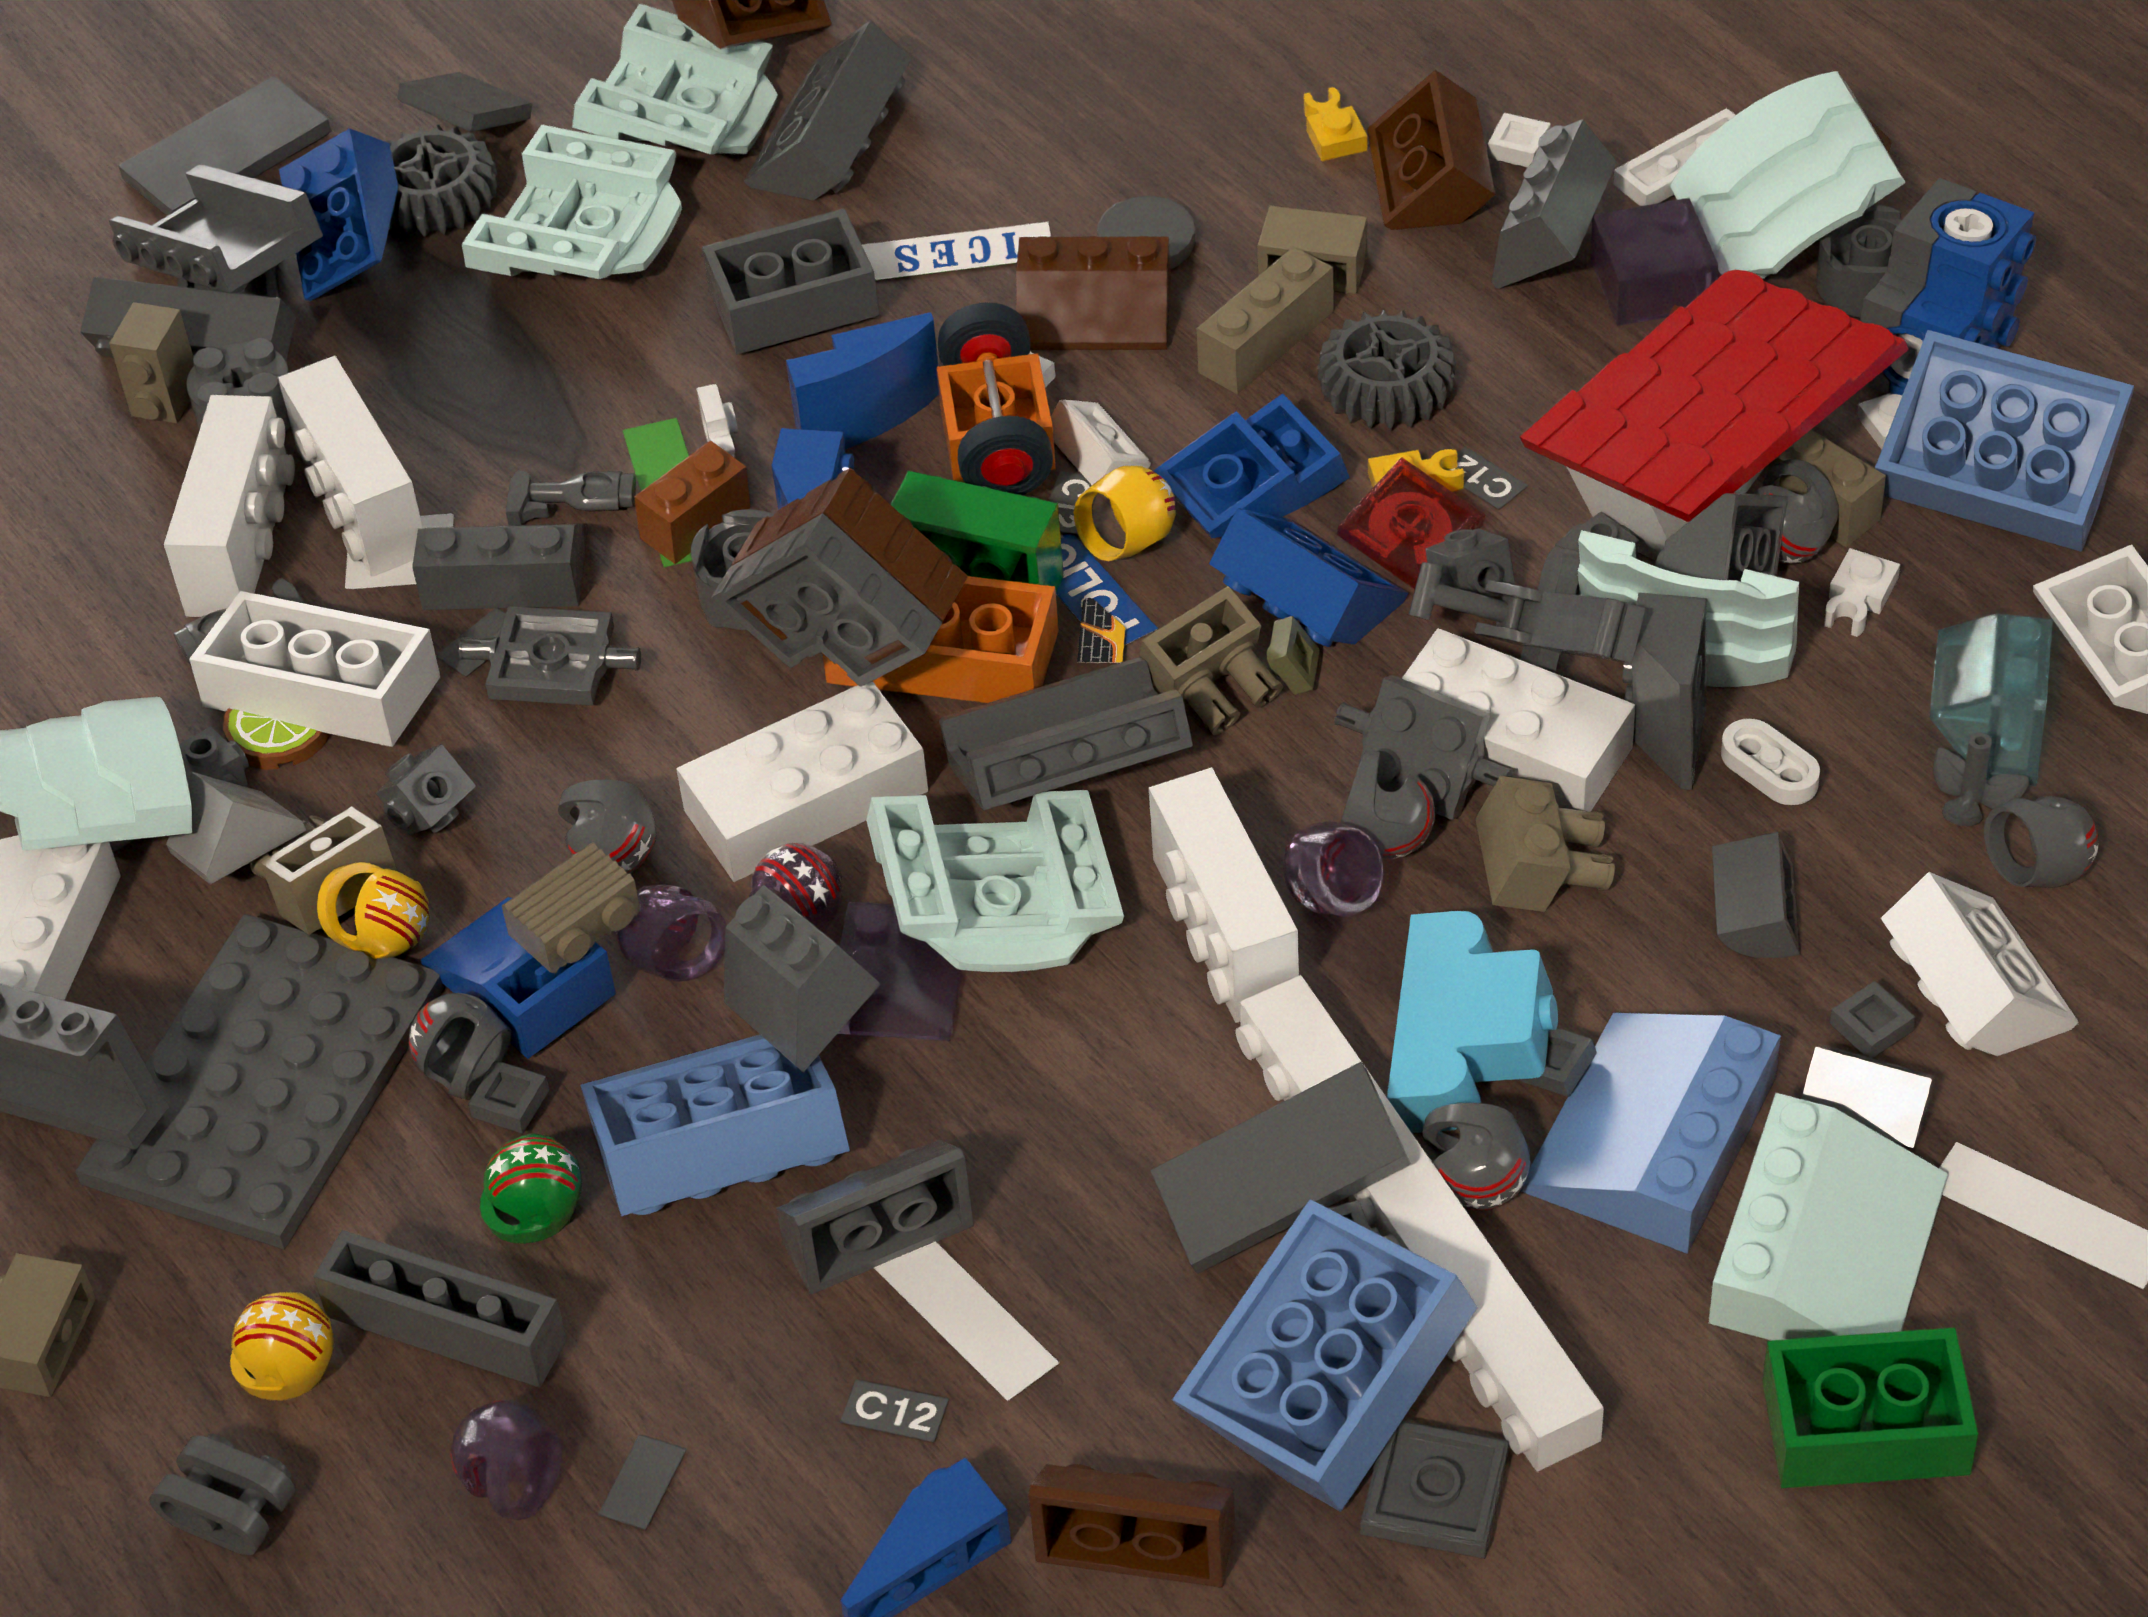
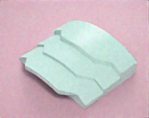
(680, 89)
(1786, 174)
(585, 211)
(1747, 621)
(96, 776)
(998, 890)

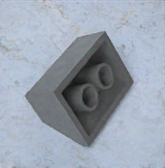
(1553, 203)
(1728, 537)
(500, 566)
(1670, 683)
(790, 978)
(877, 1215)

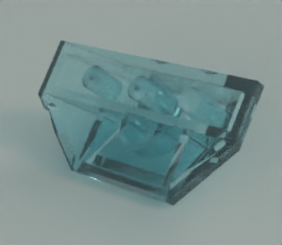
(1995, 682)

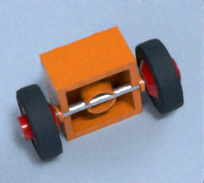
(994, 400)

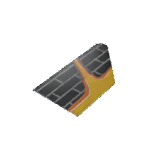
(1100, 635)

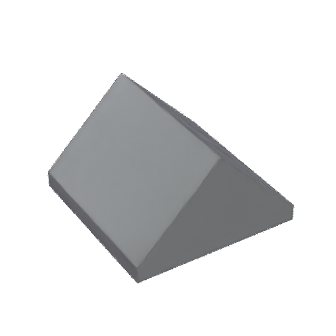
(230, 827)

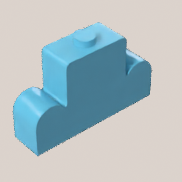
(1465, 1016)

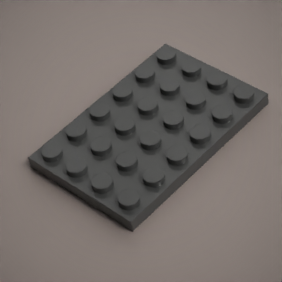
(266, 1080)

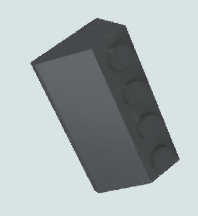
(831, 116)

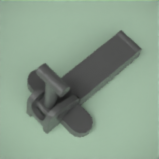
(1541, 619)

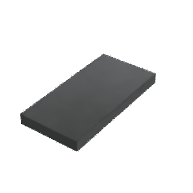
(237, 137)
(1271, 1165)

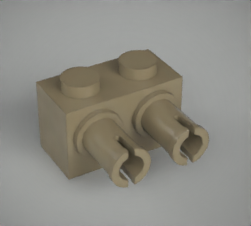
(1203, 646)
(1525, 845)
(301, 867)

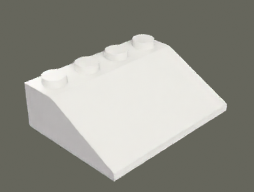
(51, 911)

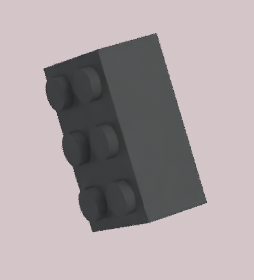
(790, 281)

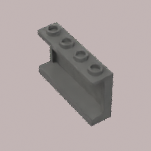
(223, 235)
(1063, 733)
(74, 1069)

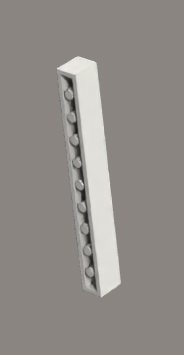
(1505, 1343)

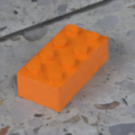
(985, 650)

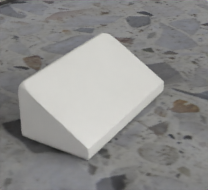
(1093, 439)

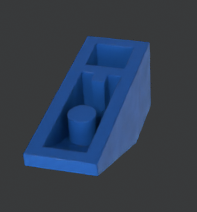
(934, 1537)

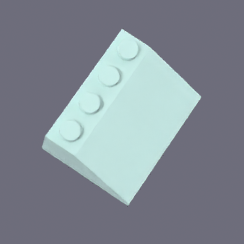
(1825, 1229)

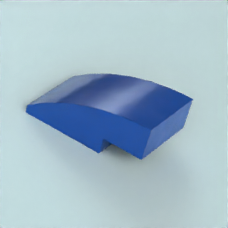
(867, 379)
(1254, 464)

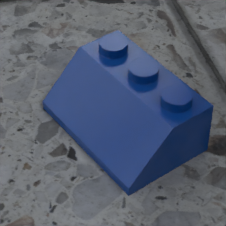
(1303, 578)

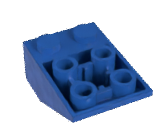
(353, 199)
(806, 461)
(516, 986)

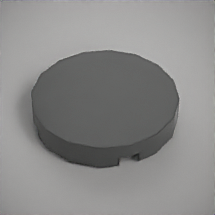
(1151, 218)

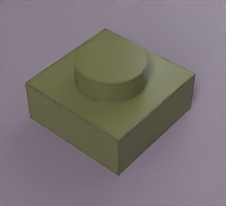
(1293, 655)

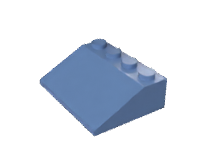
(2004, 439)
(711, 1123)
(1656, 1123)
(1327, 1353)

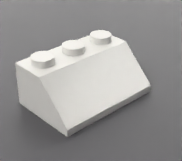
(2106, 621)
(1975, 967)

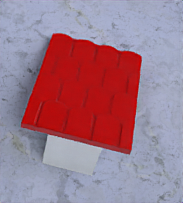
(1708, 402)

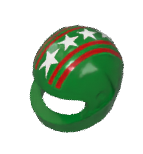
(533, 1182)

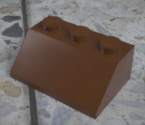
(750, 21)
(1430, 157)
(1094, 292)
(1132, 1524)

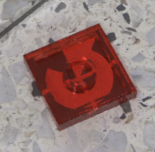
(1404, 518)

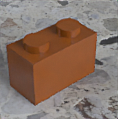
(689, 498)

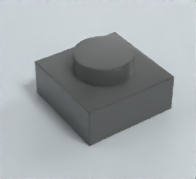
(1872, 1020)
(1565, 1062)
(508, 1096)

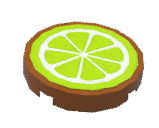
(271, 741)

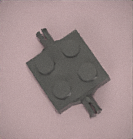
(549, 655)
(1425, 736)

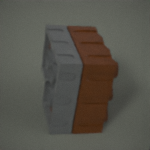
(841, 581)

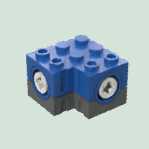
(1951, 273)

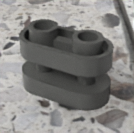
(223, 1493)

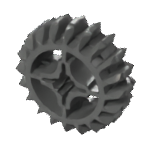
(440, 180)
(1386, 369)

